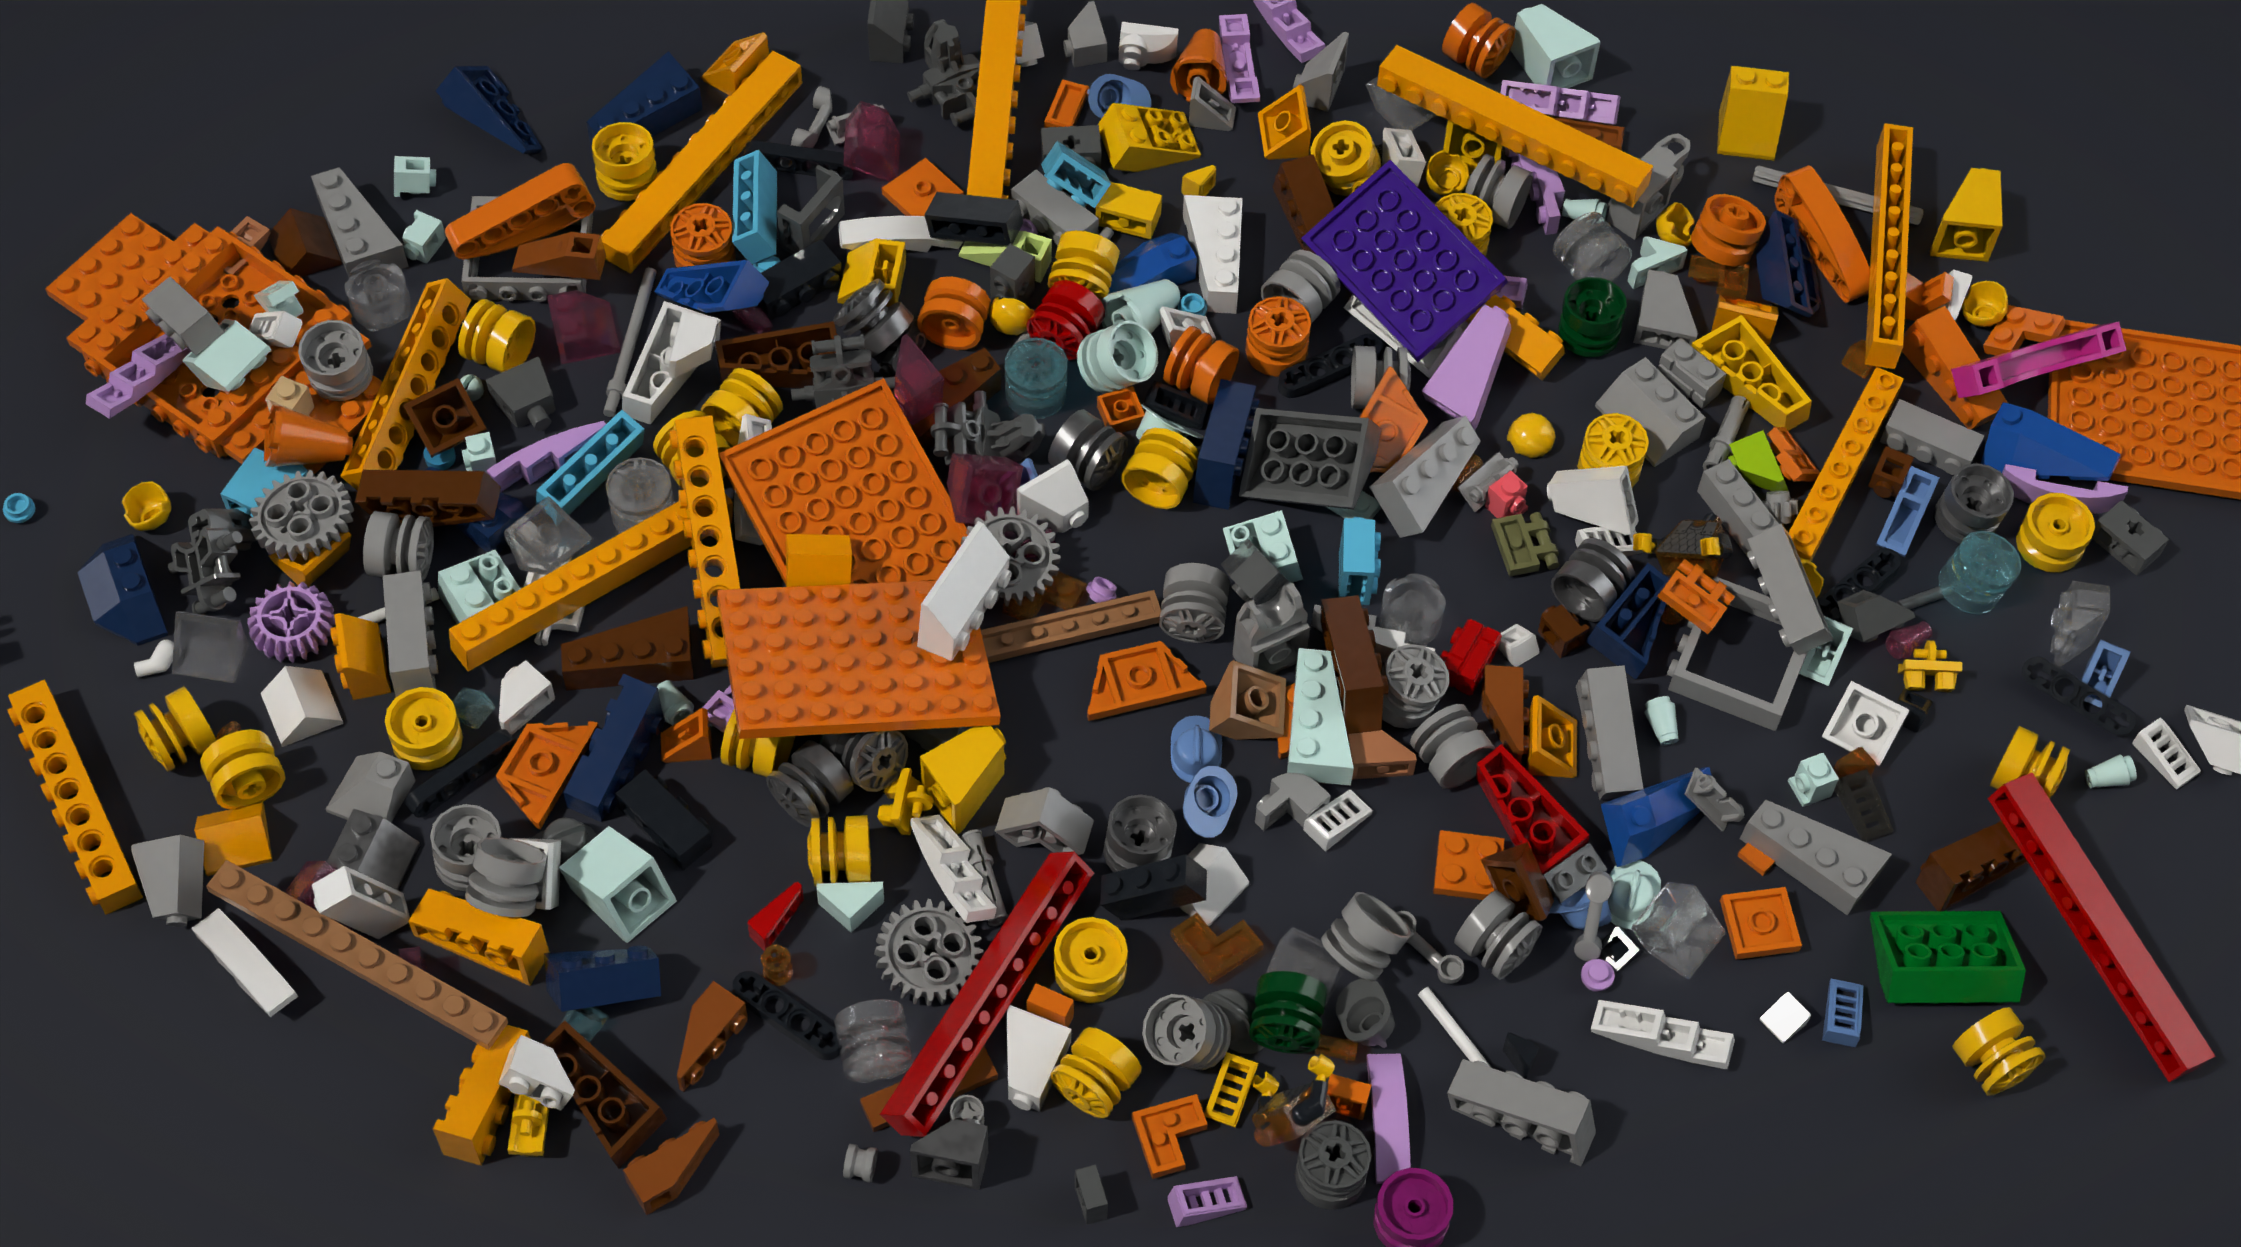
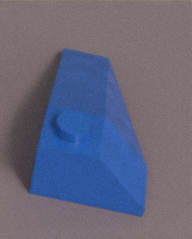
(1156, 260)
(714, 286)
(2038, 443)
(1648, 818)

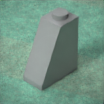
(1664, 312)
(172, 877)

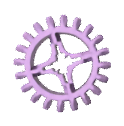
(276, 614)

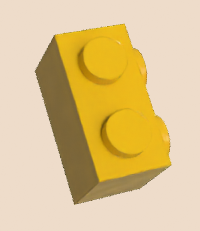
(1129, 210)

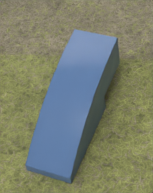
(1907, 511)

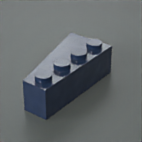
(653, 100)
(1225, 443)
(616, 749)

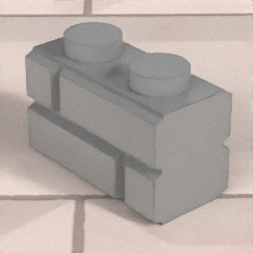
(1691, 373)

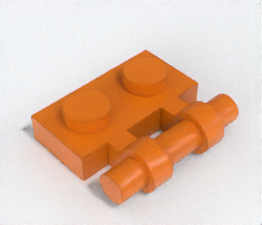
(1691, 600)

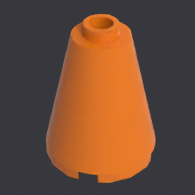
(1200, 58)
(303, 440)

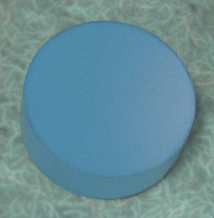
(441, 461)

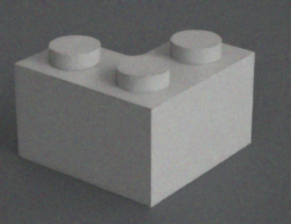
(1044, 819)

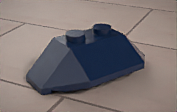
(1787, 267)
(121, 592)

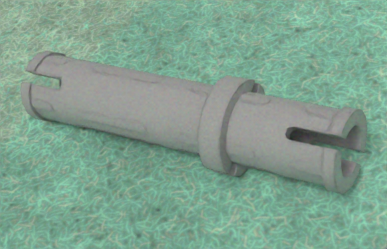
(1727, 432)
(983, 864)

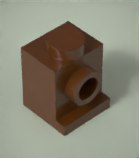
(1888, 477)
(1562, 630)

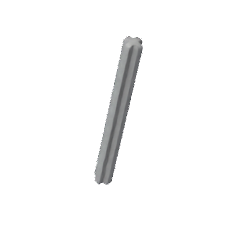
(1842, 196)

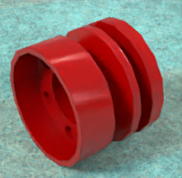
(1066, 316)

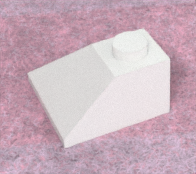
(1055, 498)
(2218, 739)

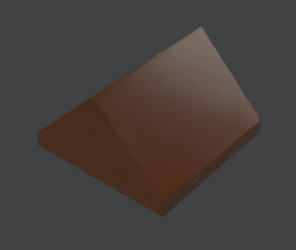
(303, 243)
(1520, 879)

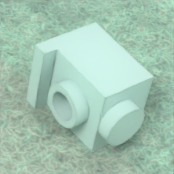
(413, 175)
(423, 237)
(479, 452)
(1813, 780)

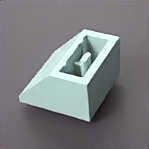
(228, 358)
(1273, 540)
(475, 585)

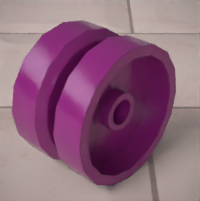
(1413, 1209)

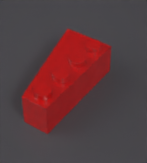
(1529, 810)

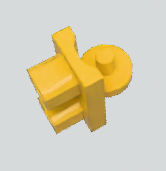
(1944, 671)
(909, 802)
(528, 1127)

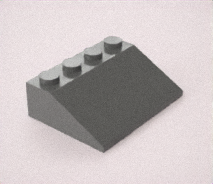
(1309, 458)

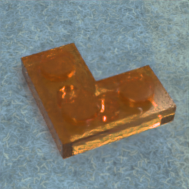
(1731, 280)
(1063, 593)
(1214, 954)

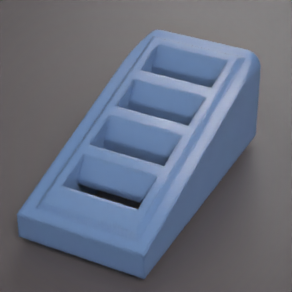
(1839, 1034)

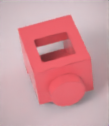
(1507, 496)

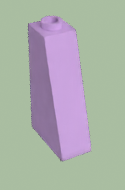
(1469, 369)

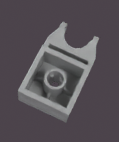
(1657, 195)
(1271, 632)

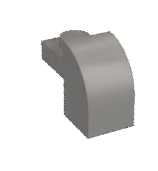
(1293, 795)

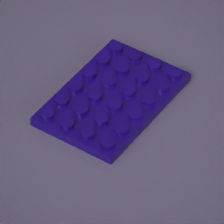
(1404, 260)

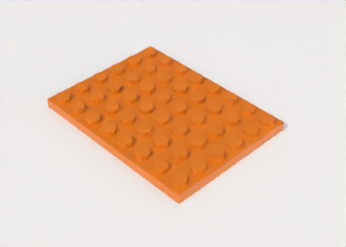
(2162, 406)
(850, 474)
(846, 663)

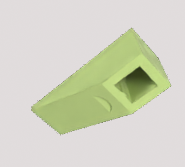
(1031, 243)

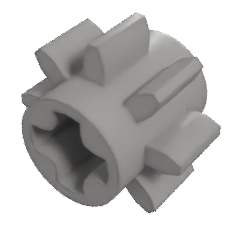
(1781, 506)

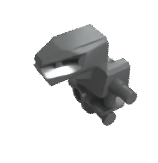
(951, 75)
(838, 372)
(982, 431)
(206, 559)

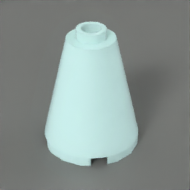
(1140, 304)

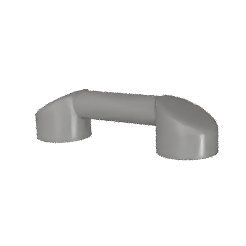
(822, 101)
(1598, 890)
(1449, 967)

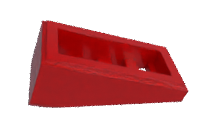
(771, 920)

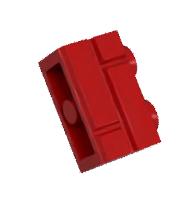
(1471, 651)

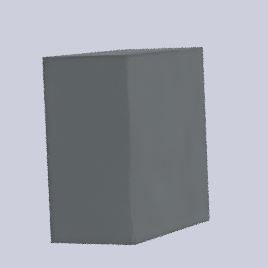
(1091, 1194)

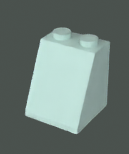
(1553, 48)
(619, 883)

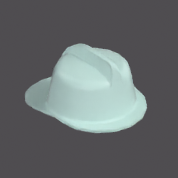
(1153, 420)
(1632, 892)

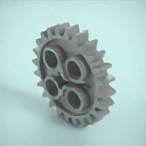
(301, 515)
(1029, 574)
(913, 975)

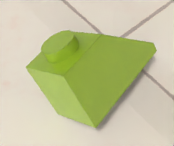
(1757, 462)

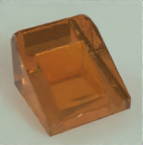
(1855, 360)
(1854, 762)

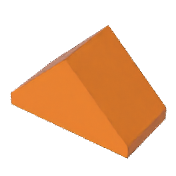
(688, 739)

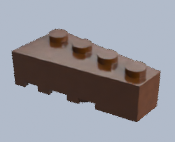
(1302, 195)
(776, 356)
(961, 381)
(441, 495)
(645, 650)
(1354, 662)
(1969, 865)
(609, 1100)

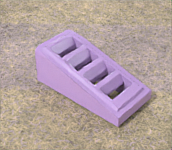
(1195, 1214)

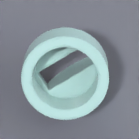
(475, 388)

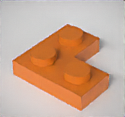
(2021, 325)
(1793, 460)
(1161, 1126)

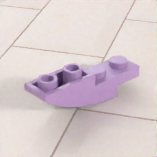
(1545, 191)

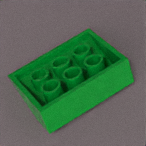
(1946, 957)

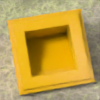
(1199, 181)

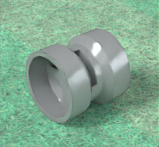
(967, 1107)

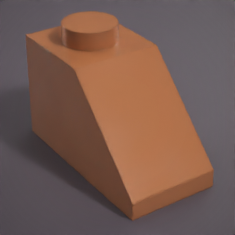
(1379, 755)

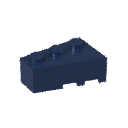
(1632, 623)
(601, 977)

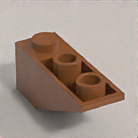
(563, 255)
(1503, 706)
(710, 1025)
(665, 1172)

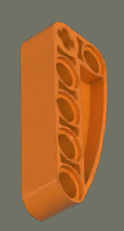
(522, 214)
(1826, 230)

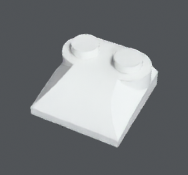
(1146, 44)
(1865, 722)

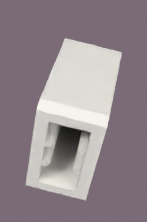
(1596, 497)
(1033, 1052)

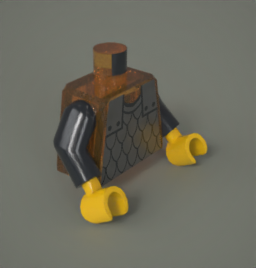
(1694, 540)
(1295, 1110)

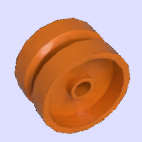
(1728, 230)
(954, 313)

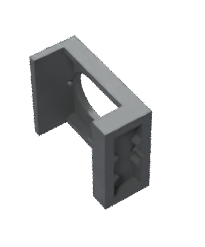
(794, 225)

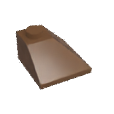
(1248, 704)

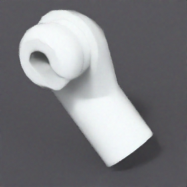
(159, 661)

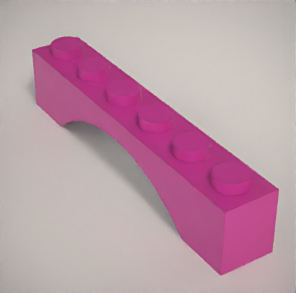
(2038, 359)

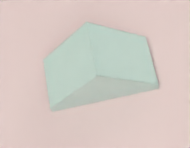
(1823, 660)
(851, 901)

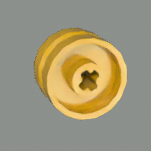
(1345, 155)
(2055, 532)
(424, 728)
(242, 769)
(1090, 960)

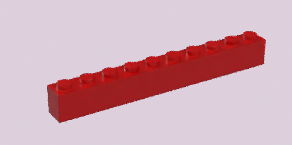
(2101, 927)
(986, 994)

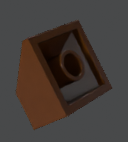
(444, 417)

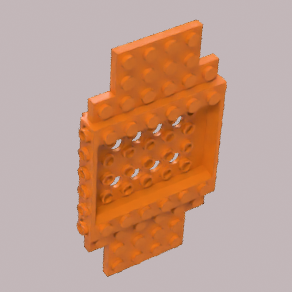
(135, 259)

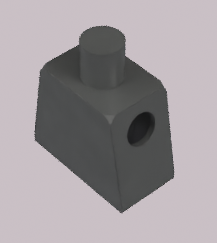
(523, 394)

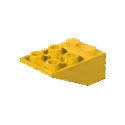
(1146, 137)

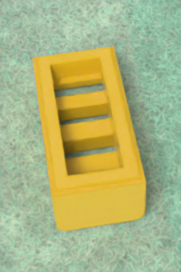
(1240, 1064)

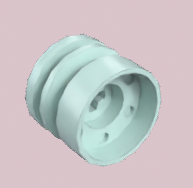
(1117, 357)

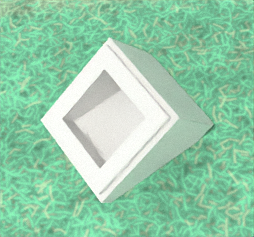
(1518, 645)
(1786, 1017)

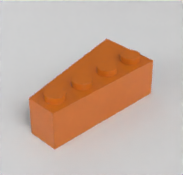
(1936, 347)

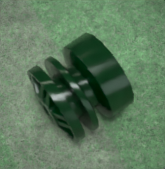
(1592, 316)
(1288, 1012)

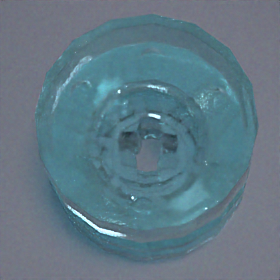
(1036, 377)
(1979, 572)

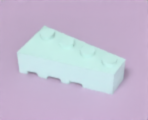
(1318, 726)

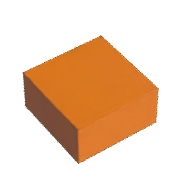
(1120, 409)
(1050, 1005)
(1348, 1096)

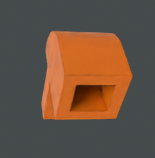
(1927, 296)

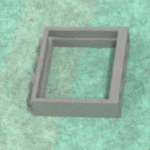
(516, 288)
(1722, 696)

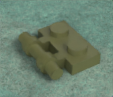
(1517, 547)

